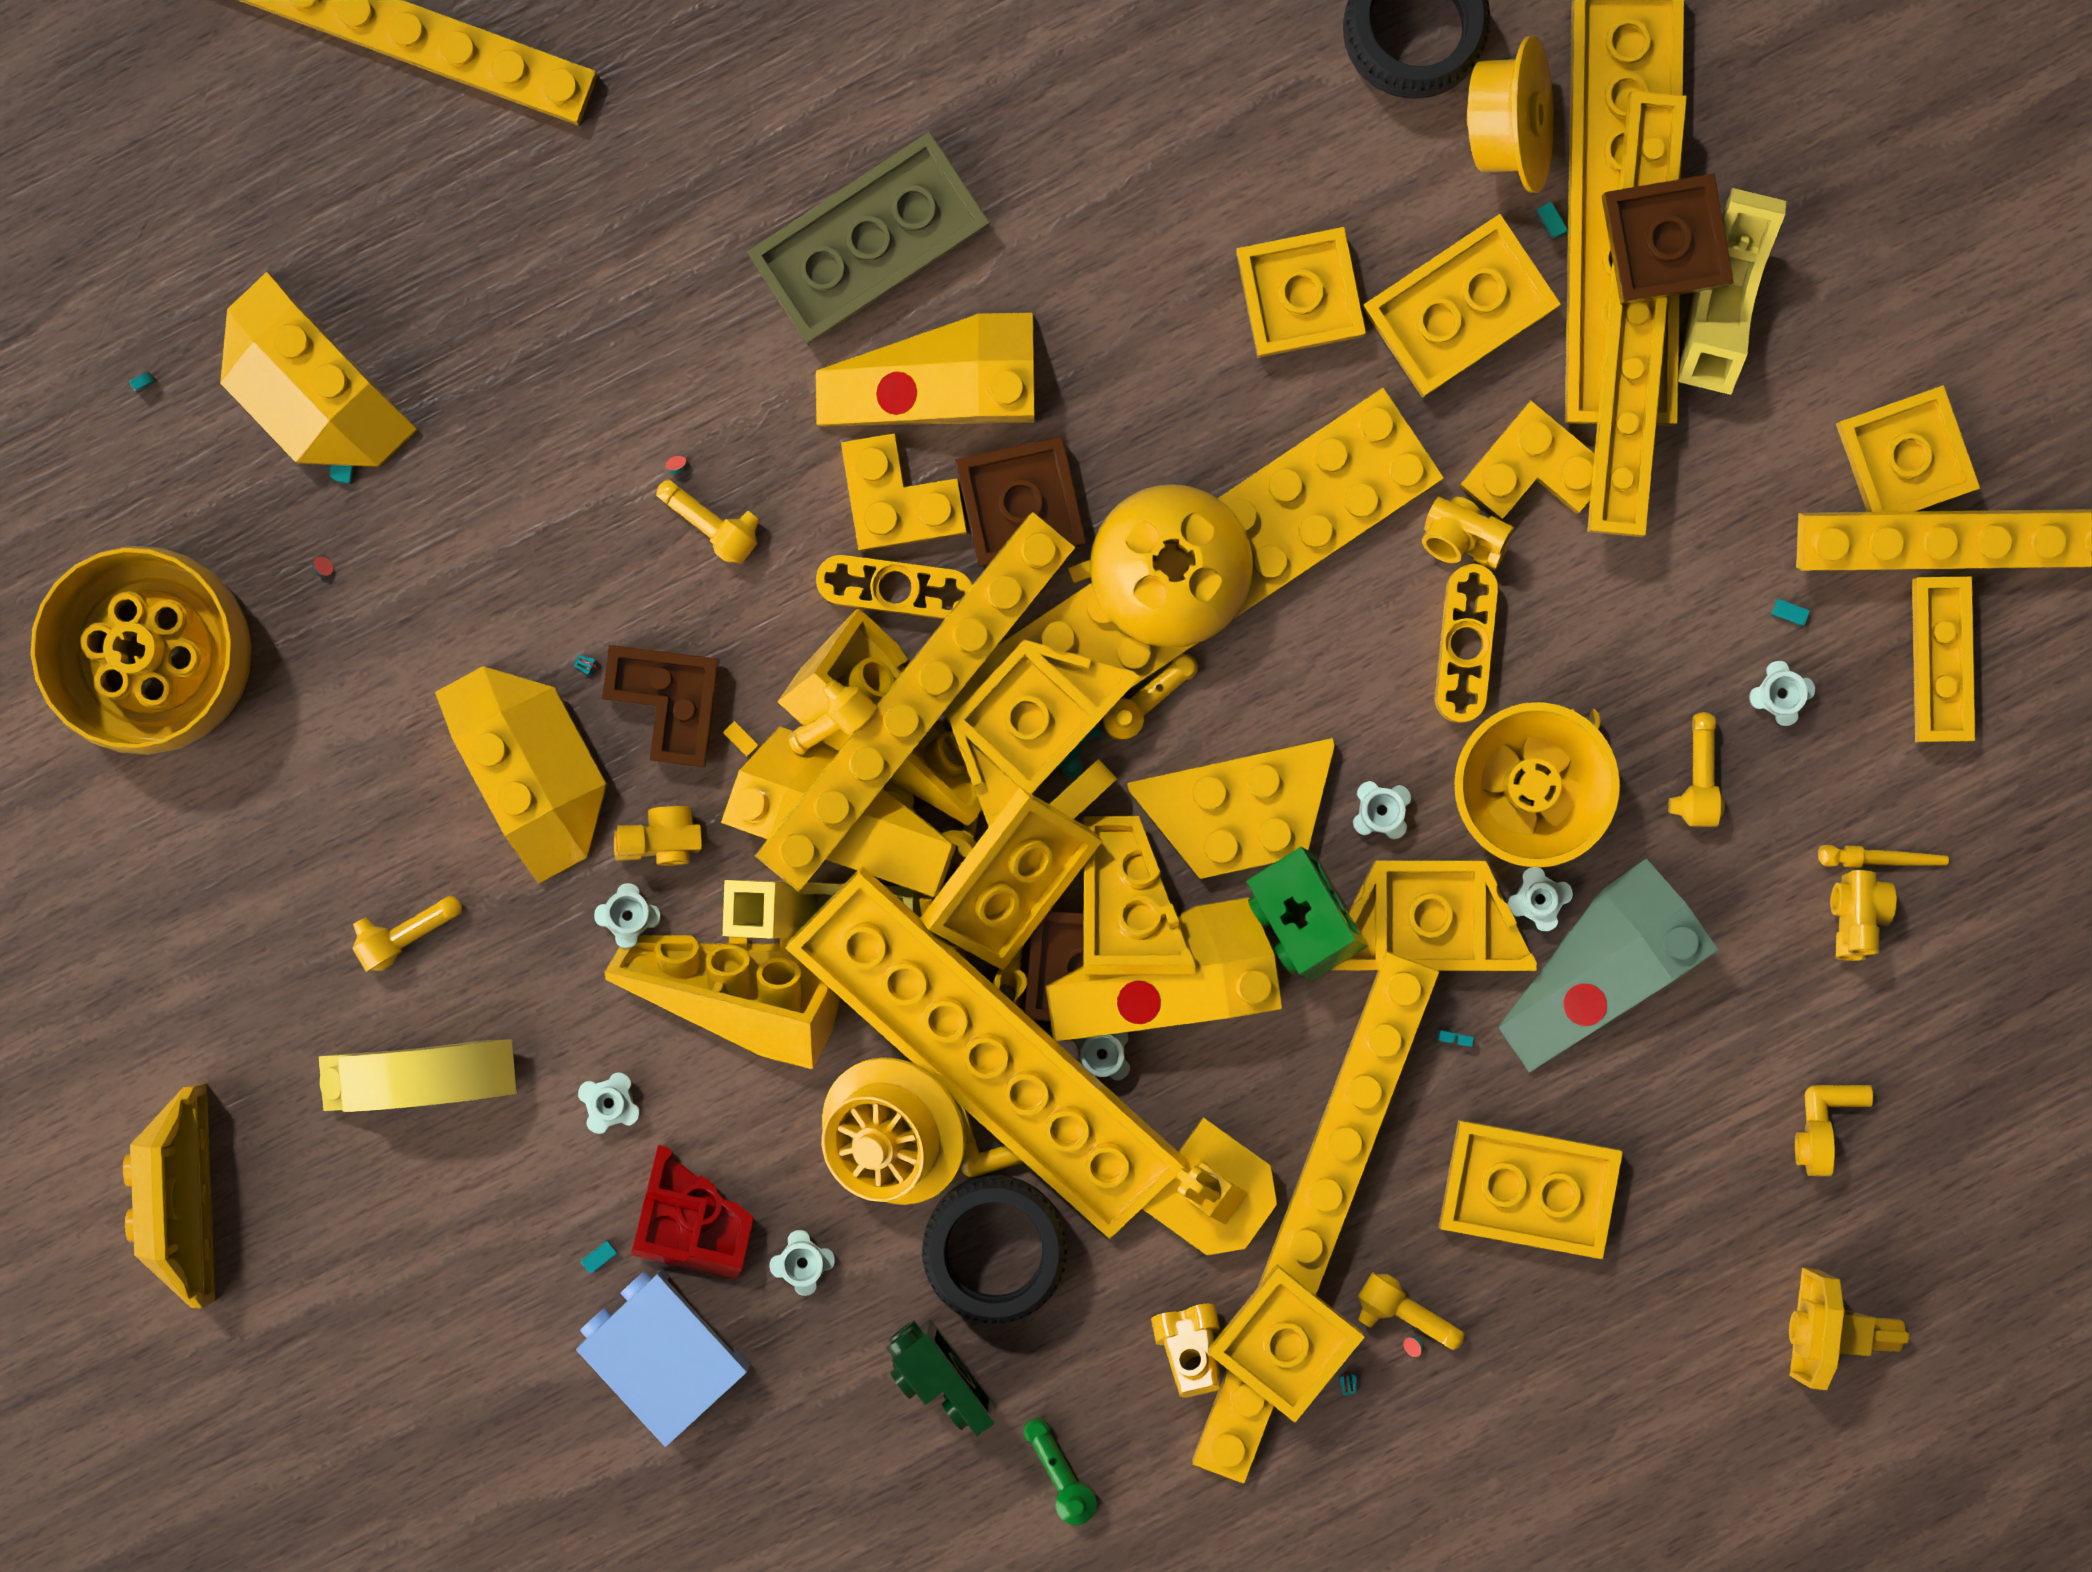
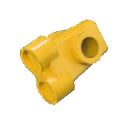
(1460, 528)
(667, 837)
(1861, 907)
(1188, 1336)

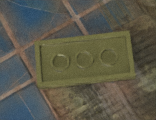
(868, 238)

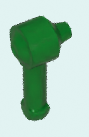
(1075, 1499)

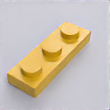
(1943, 659)

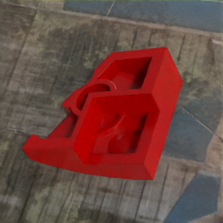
(689, 1222)

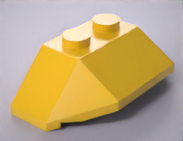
(305, 384)
(527, 766)
(173, 1197)

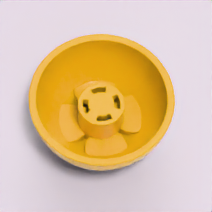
(1148, 595)
(1566, 775)

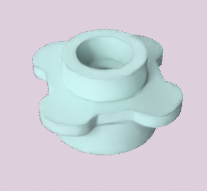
(1797, 689)
(1395, 802)
(1555, 896)
(627, 899)
(1114, 1064)
(616, 1088)
(801, 1247)

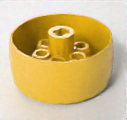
(75, 673)

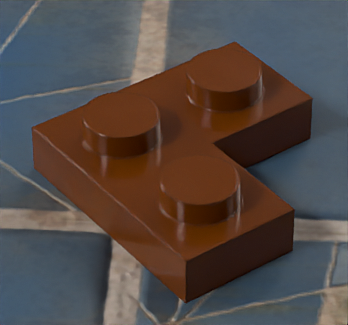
(678, 687)

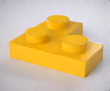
(1530, 451)
(885, 509)

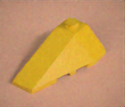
(884, 840)
(734, 989)

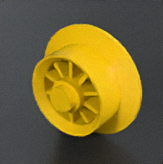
(1513, 115)
(892, 1132)

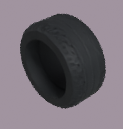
(1411, 80)
(981, 1306)

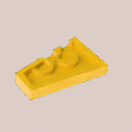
(1126, 906)

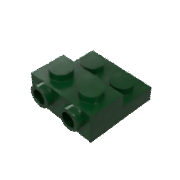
(929, 1365)

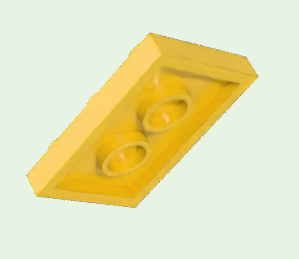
(1461, 305)
(1010, 879)
(1530, 1189)

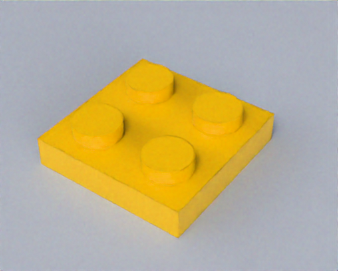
(1300, 292)
(1908, 454)
(1286, 1343)

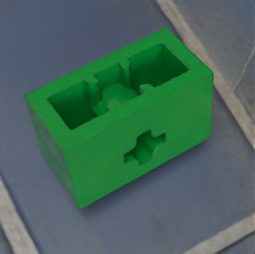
(1330, 931)

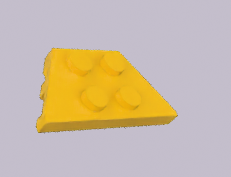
(1032, 718)
(1240, 808)
(1437, 916)

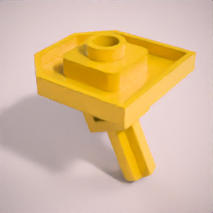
(1219, 1193)
(1825, 1330)

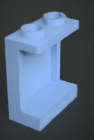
(660, 1356)

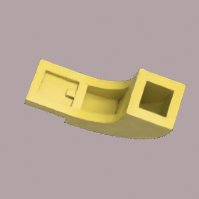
(1721, 317)
(779, 910)
(417, 1076)

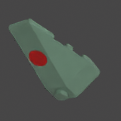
(1614, 957)

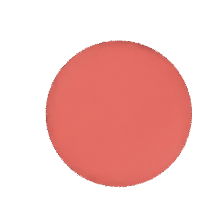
(676, 464)
(322, 566)
(1413, 1346)

